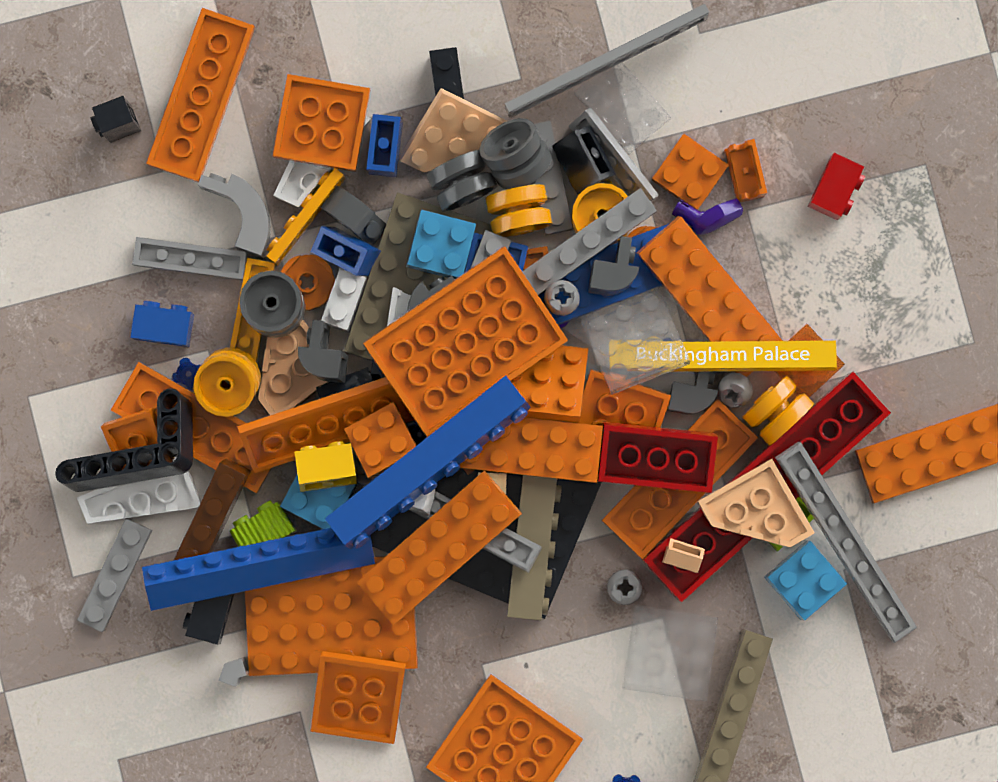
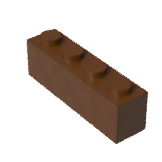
(214, 510)

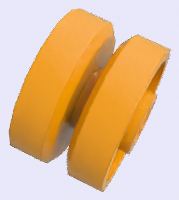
(595, 200)
(519, 210)
(215, 393)
(775, 407)

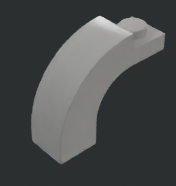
(256, 225)

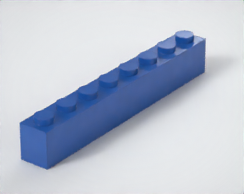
(428, 463)
(251, 567)

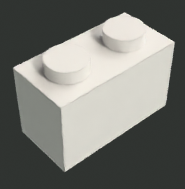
(344, 300)

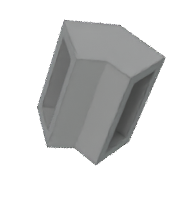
(234, 671)

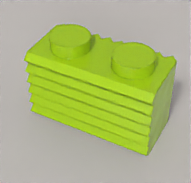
(267, 525)

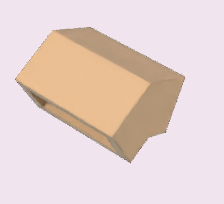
(683, 555)

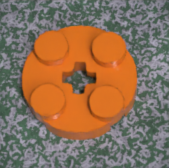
(323, 278)

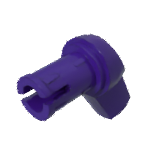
(711, 219)

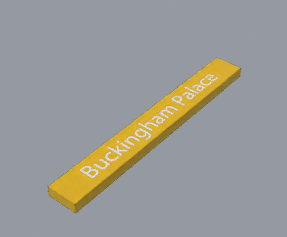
(760, 356)

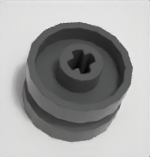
(515, 153)
(461, 181)
(267, 288)

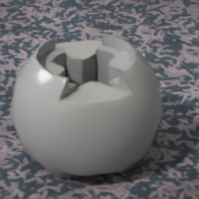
(568, 290)
(735, 390)
(632, 579)

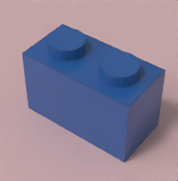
(384, 145)
(345, 251)
(162, 324)

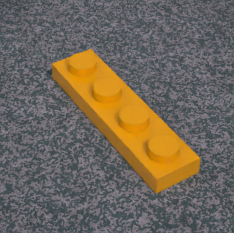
(297, 225)
(243, 335)

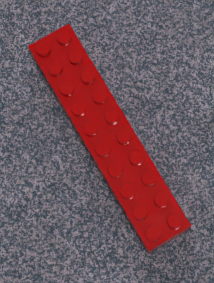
(827, 434)

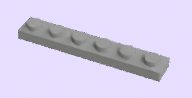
(589, 241)

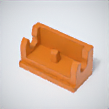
(746, 171)

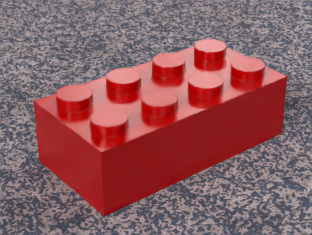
(657, 457)

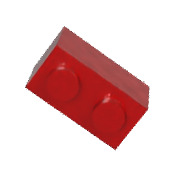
(836, 187)

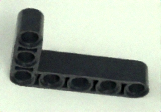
(137, 458)

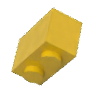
(325, 466)

